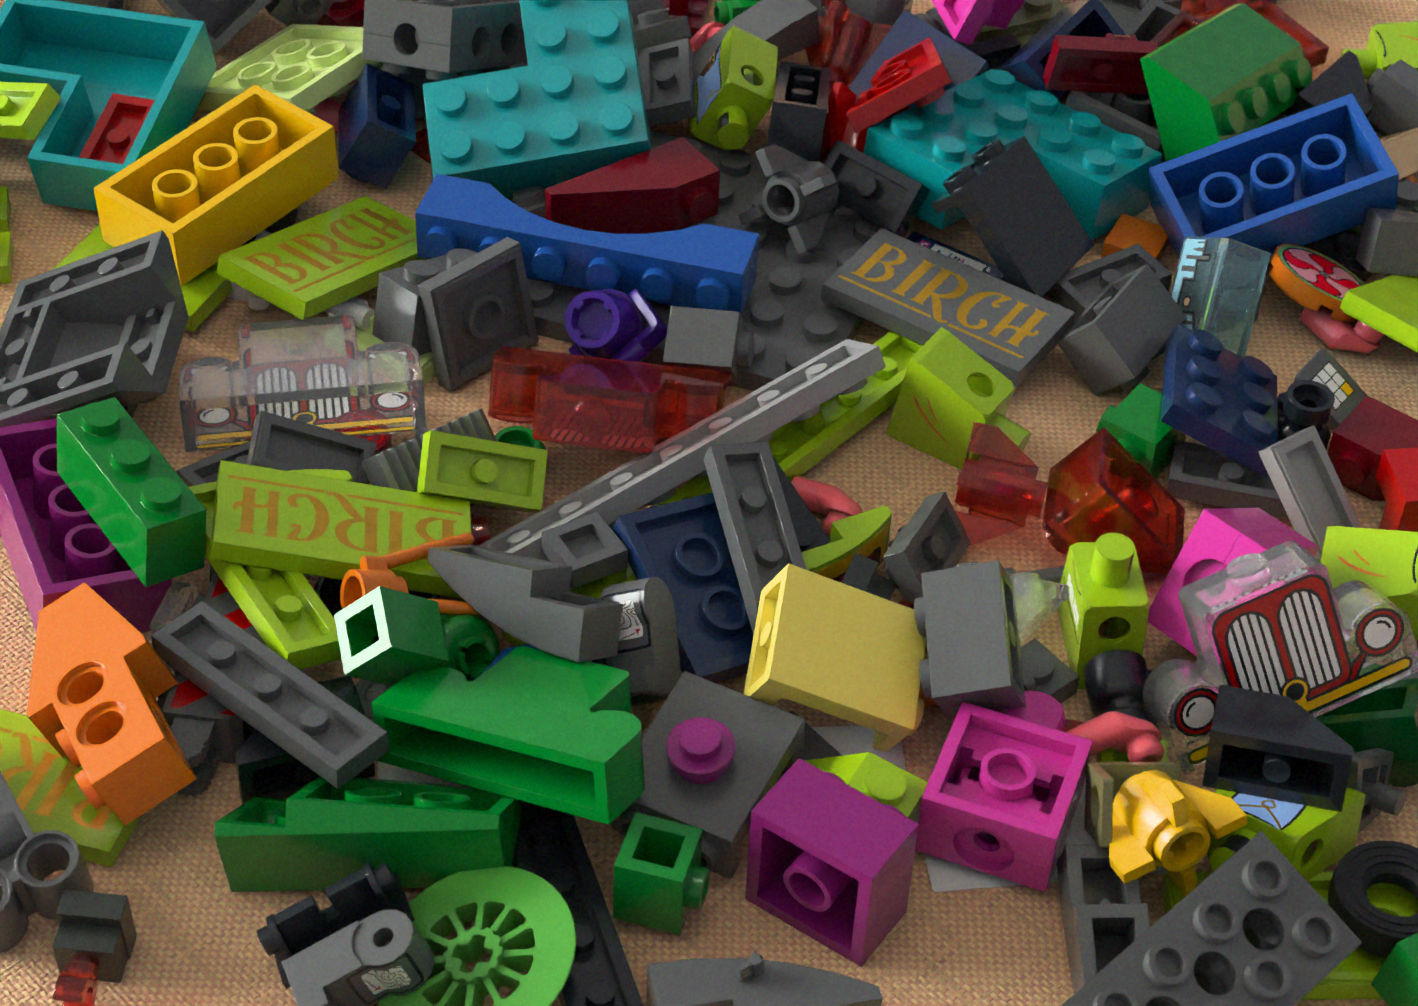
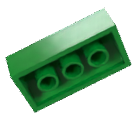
(1222, 79)

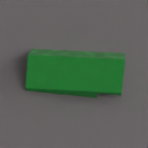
(333, 832)

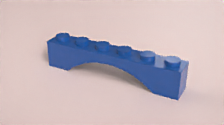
(677, 268)

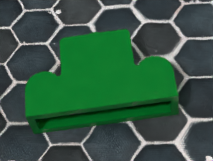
(522, 730)

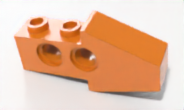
(99, 707)

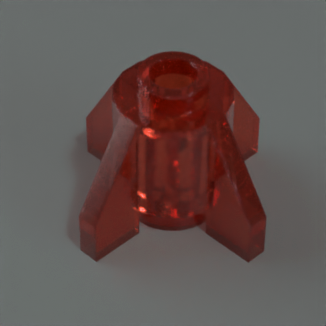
(845, 42)
(998, 487)

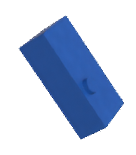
(1278, 181)

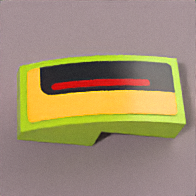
(861, 534)

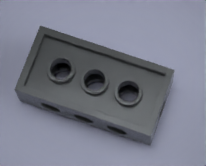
(444, 36)
(1235, 940)

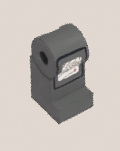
(646, 638)
(361, 963)

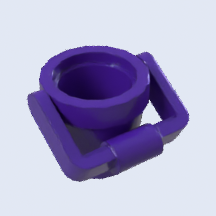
(613, 325)

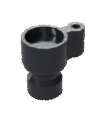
(1303, 406)
(1117, 683)

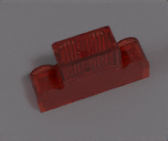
(601, 398)

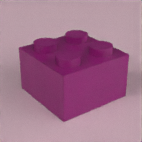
(830, 861)

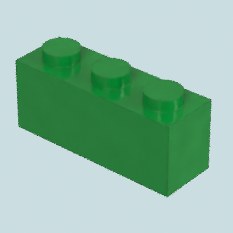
(131, 491)

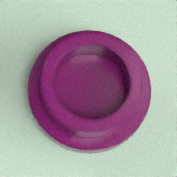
(700, 749)

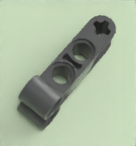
(26, 863)

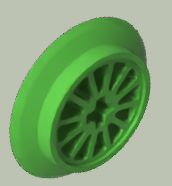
(481, 896)

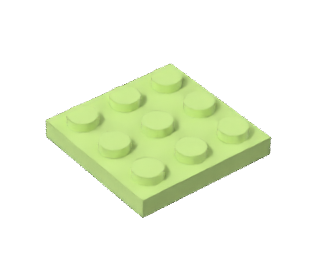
(295, 64)

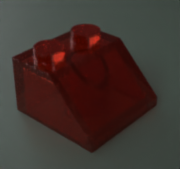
(1109, 491)

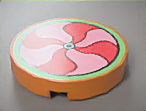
(1312, 279)

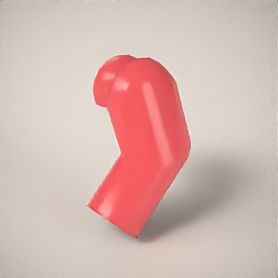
(1123, 734)

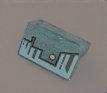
(1220, 288)

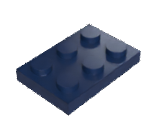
(1219, 397)
(690, 553)

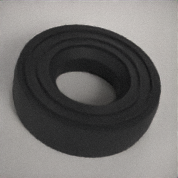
(1347, 895)

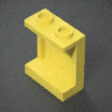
(838, 654)

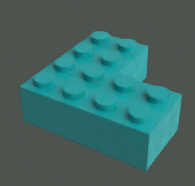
(85, 59)
(548, 120)
(1089, 162)

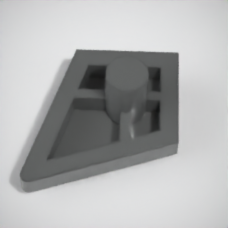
(1371, 775)

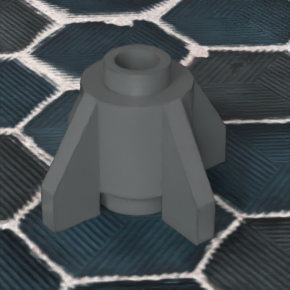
(796, 195)

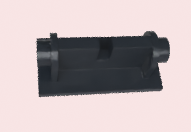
(351, 899)

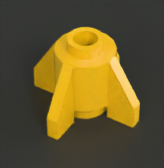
(1167, 827)

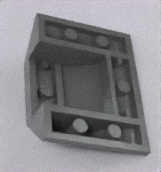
(92, 332)

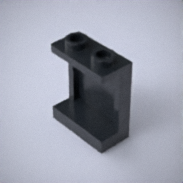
(1017, 214)

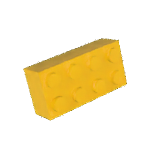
(220, 180)

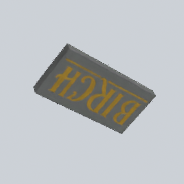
(922, 290)

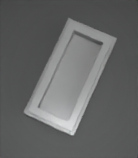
(1308, 486)

